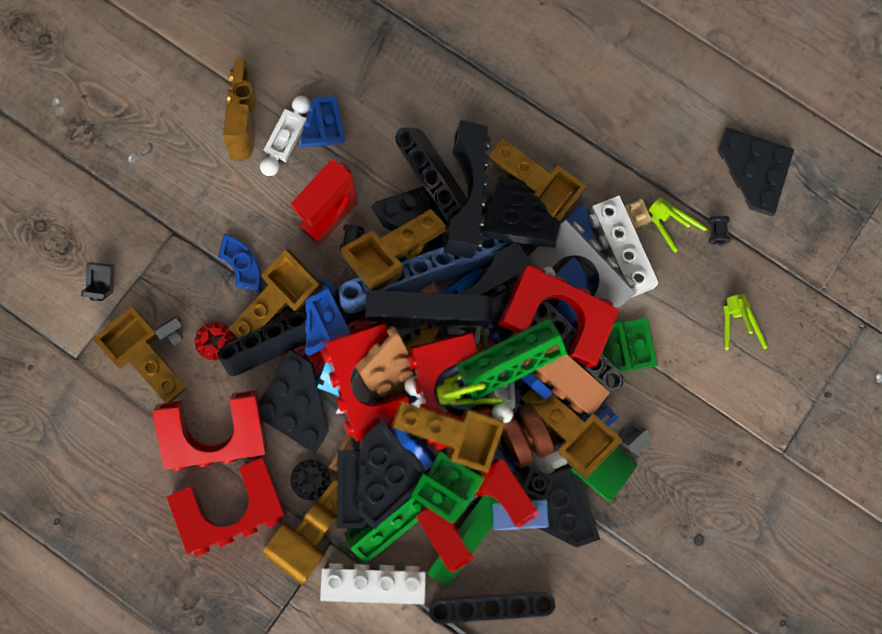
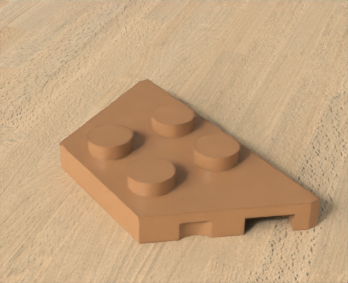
(386, 367)

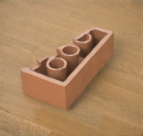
(571, 383)

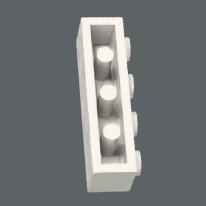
(622, 243)
(373, 585)

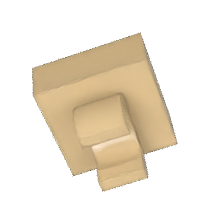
(638, 213)

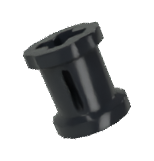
(719, 230)
(352, 233)

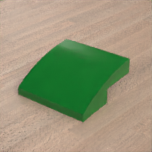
(631, 346)
(610, 474)
(447, 487)

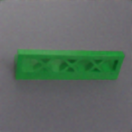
(510, 356)
(472, 531)
(372, 542)

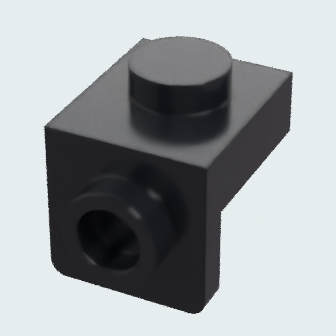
(98, 281)

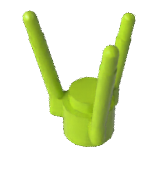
(663, 210)
(740, 307)
(452, 393)

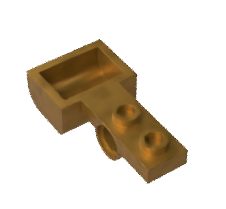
(238, 126)
(555, 190)
(377, 258)
(288, 284)
(128, 341)
(471, 438)
(585, 442)
(297, 549)

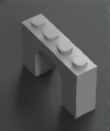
(571, 243)

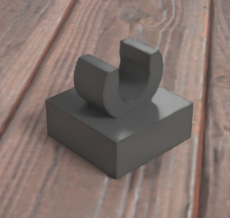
(170, 329)
(634, 437)

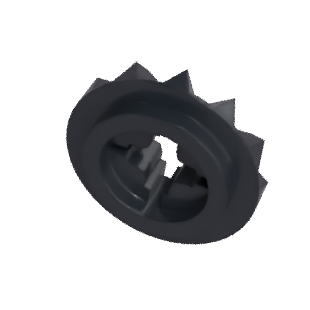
(307, 491)

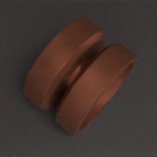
(528, 433)

